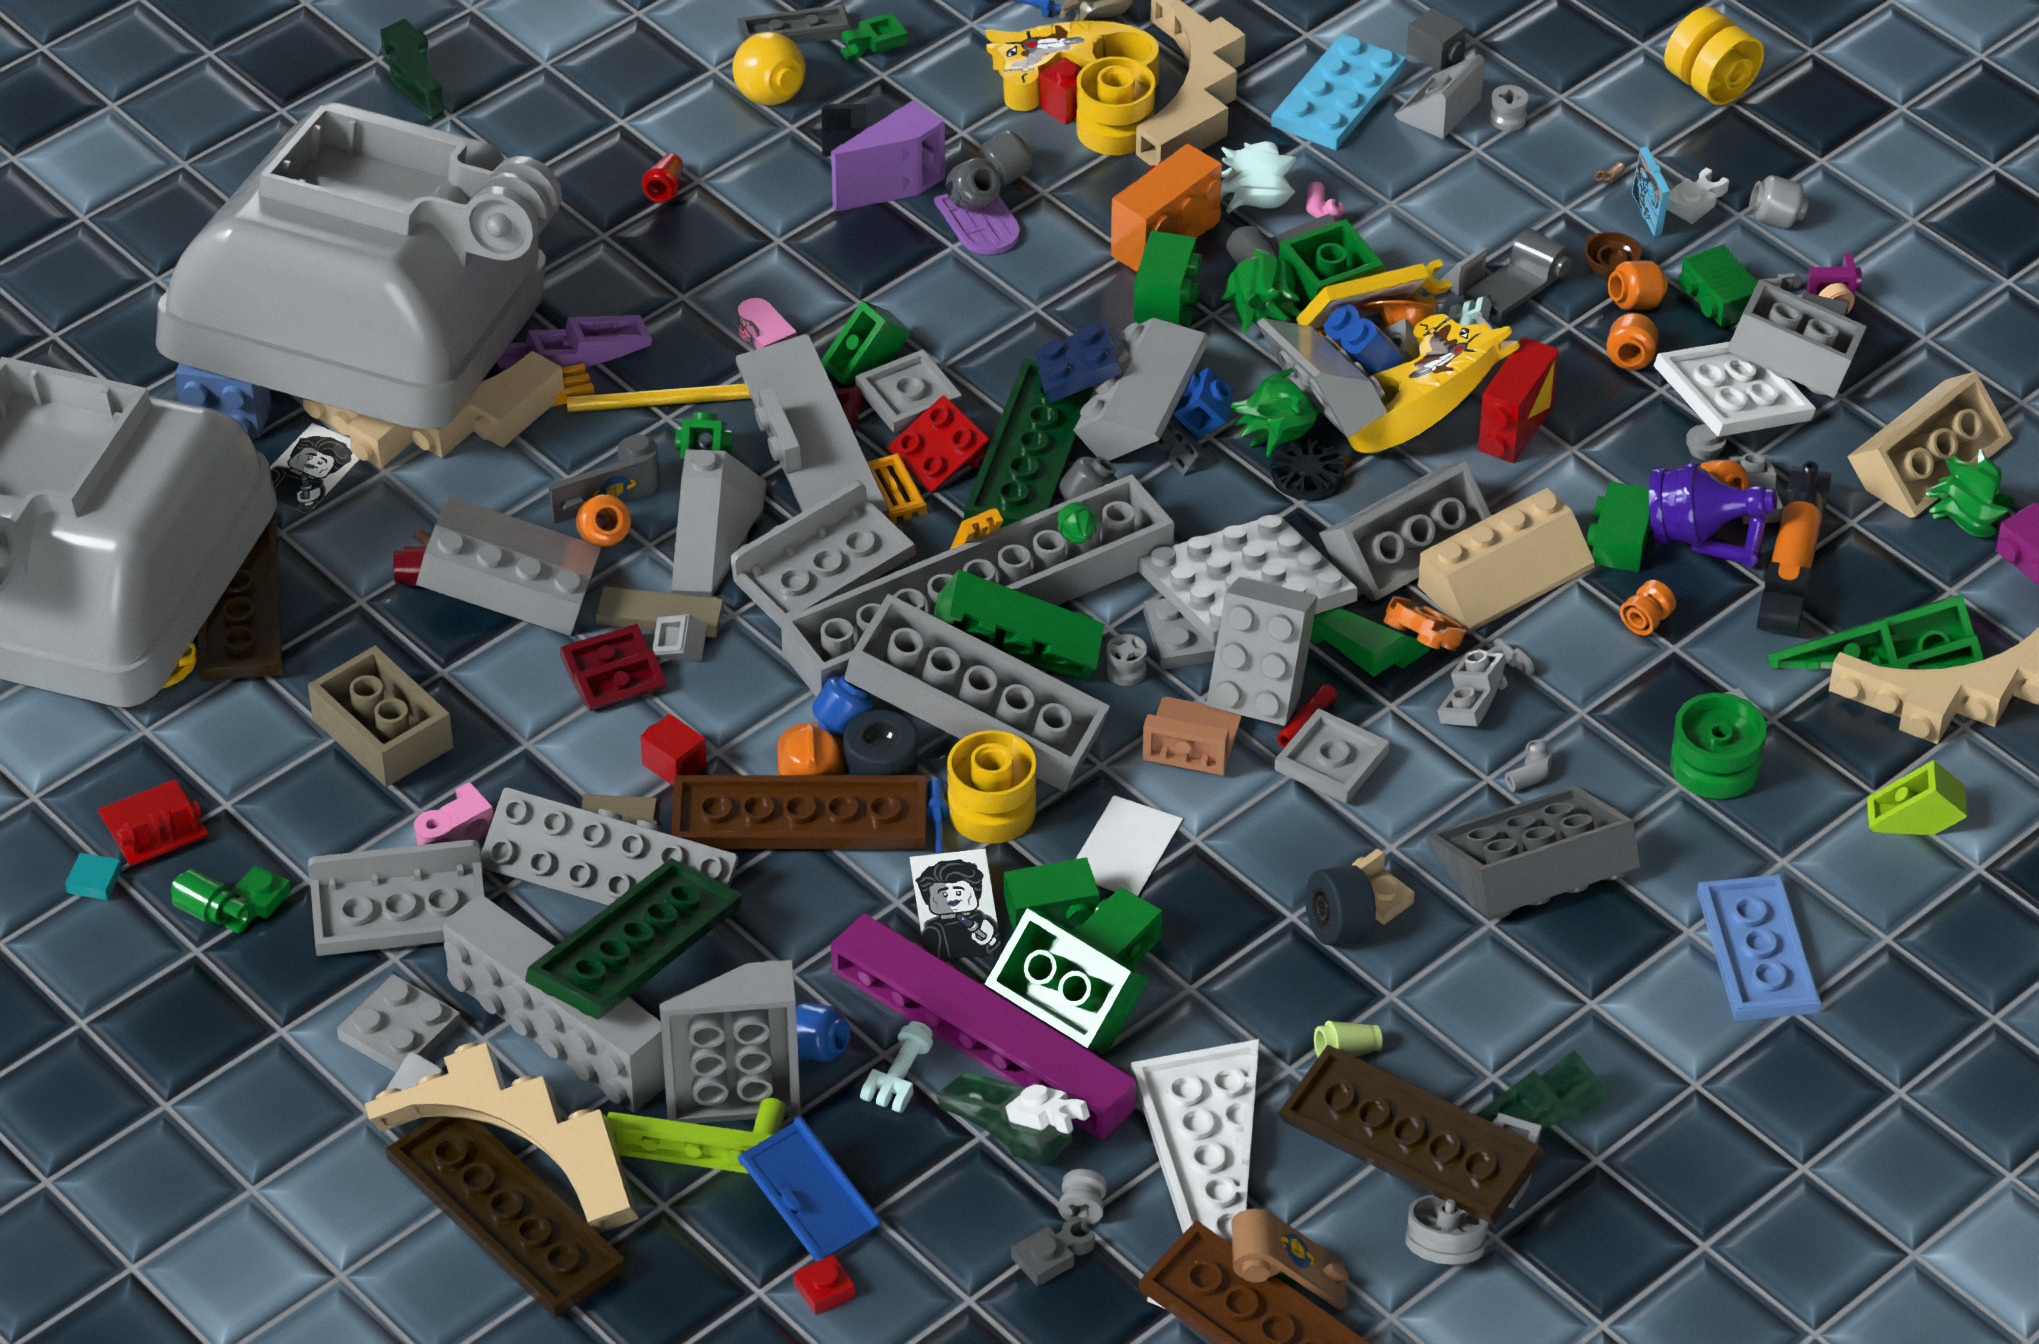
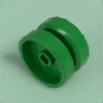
(1718, 745)

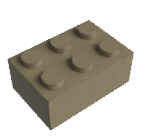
(380, 716)

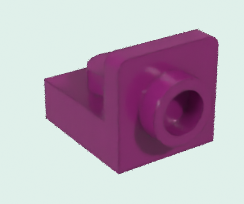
(1824, 276)

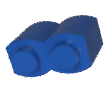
(1362, 340)

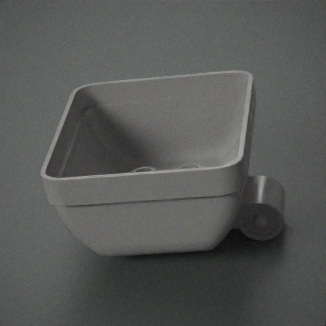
(365, 268)
(115, 529)

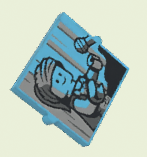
(1650, 191)

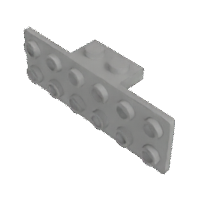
(805, 422)
(587, 851)

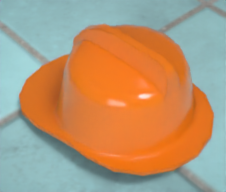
(1396, 310)
(810, 751)

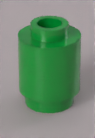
(201, 896)

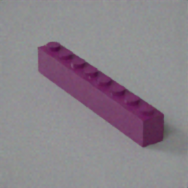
(980, 1022)

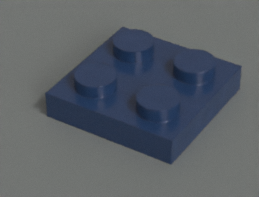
(1077, 361)

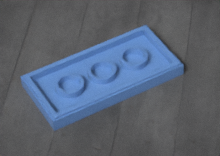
(1758, 947)

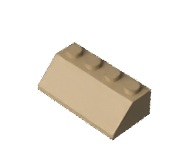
(1912, 449)
(1505, 560)

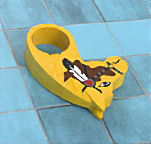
(1031, 51)
(1430, 387)

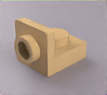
(1389, 892)

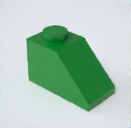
(865, 342)

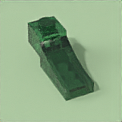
(406, 53)
(1555, 1096)
(984, 1103)

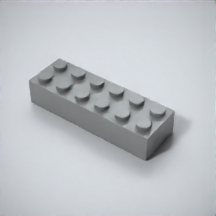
(974, 688)
(490, 962)

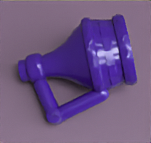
(1693, 504)

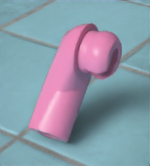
(1316, 202)

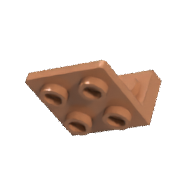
(1190, 736)

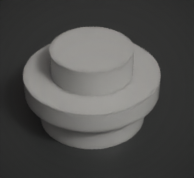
(1704, 442)

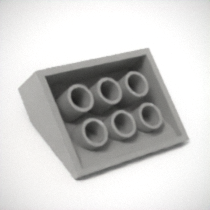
(508, 565)
(732, 1045)

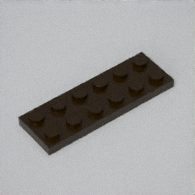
(245, 625)
(1411, 1134)
(507, 1211)

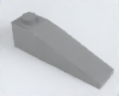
(714, 517)

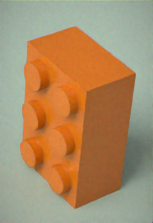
(1171, 198)

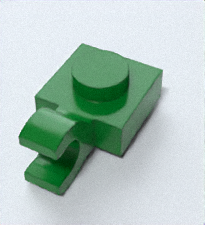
(877, 33)
(256, 894)

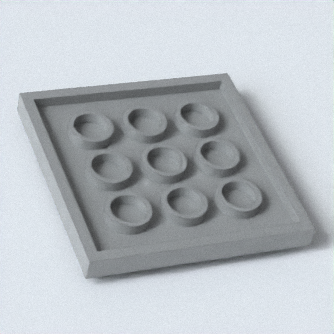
(1264, 550)

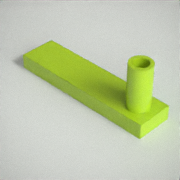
(692, 1142)

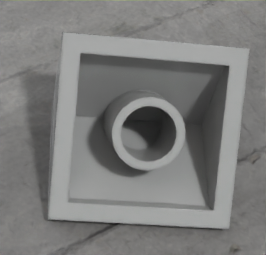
(1445, 98)

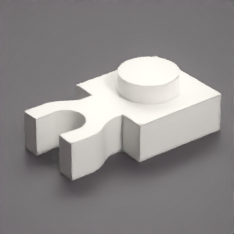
(1694, 199)
(1046, 1106)

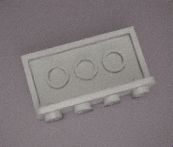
(820, 554)
(391, 895)

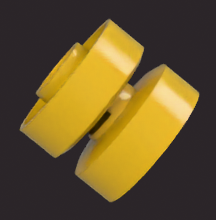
(1714, 55)
(1112, 102)
(991, 786)

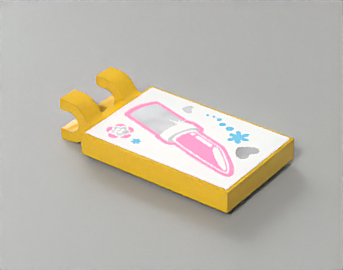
(1386, 286)

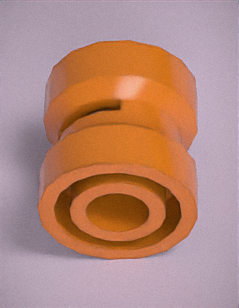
(1646, 608)

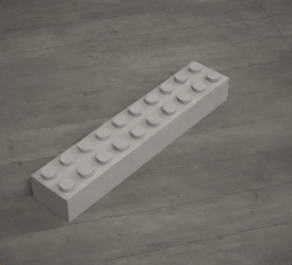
(1020, 556)

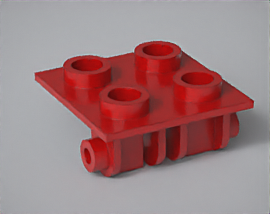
(939, 444)
(153, 822)

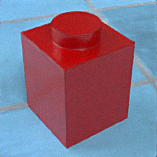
(1059, 90)
(673, 749)

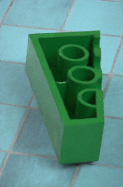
(1022, 625)

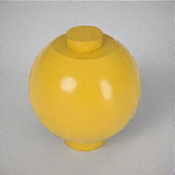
(769, 68)

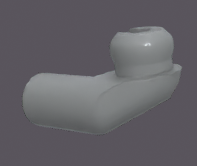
(1535, 767)

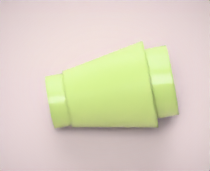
(1348, 1037)

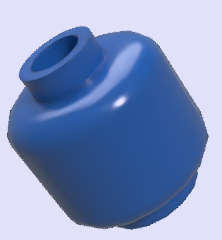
(839, 704)
(821, 1032)

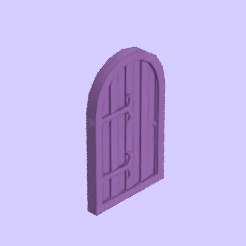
(983, 230)

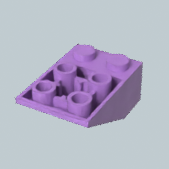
(890, 159)

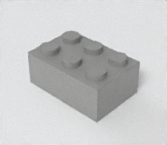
(1796, 339)
(1261, 650)

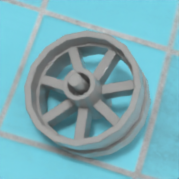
(1444, 1232)

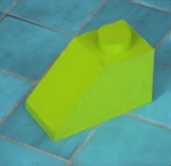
(1918, 803)

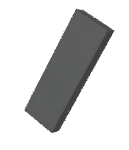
(799, 25)

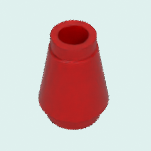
(663, 178)

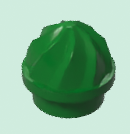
(1077, 522)

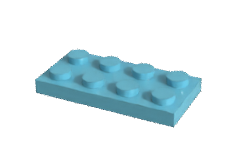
(1338, 91)

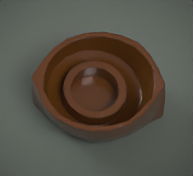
(1608, 250)

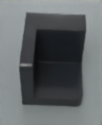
(841, 124)

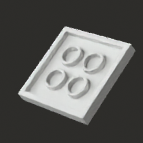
(1730, 392)

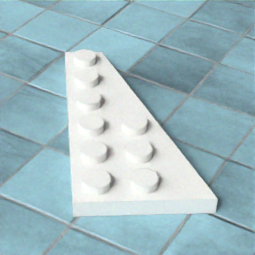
(1202, 1128)

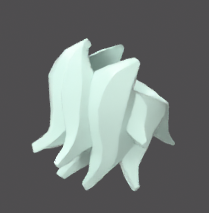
(1256, 176)

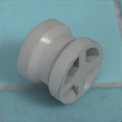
(1509, 107)
(1126, 660)
(1083, 1196)

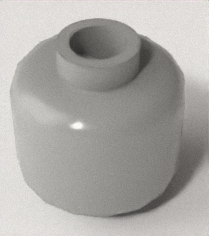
(1778, 202)

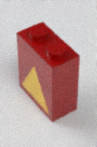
(1518, 400)

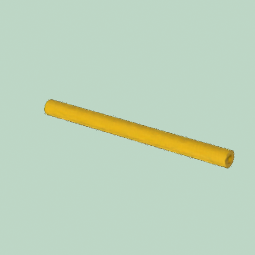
(657, 397)

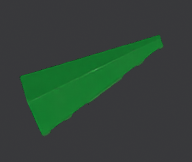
(1917, 639)
(1366, 641)

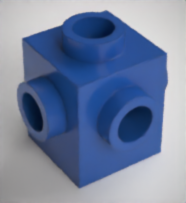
(1204, 403)

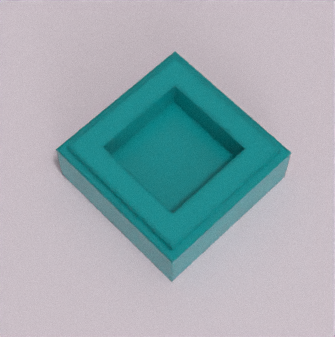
(93, 876)

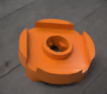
(1432, 626)

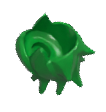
(1261, 289)
(1276, 412)
(1971, 496)

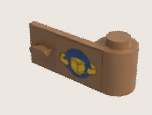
(1268, 1245)

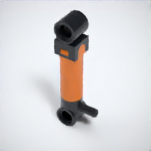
(1794, 550)

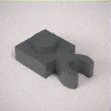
(1050, 1254)

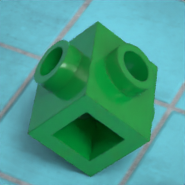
(692, 429)

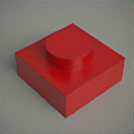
(824, 1284)

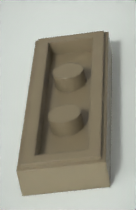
(628, 607)

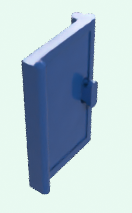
(813, 1184)

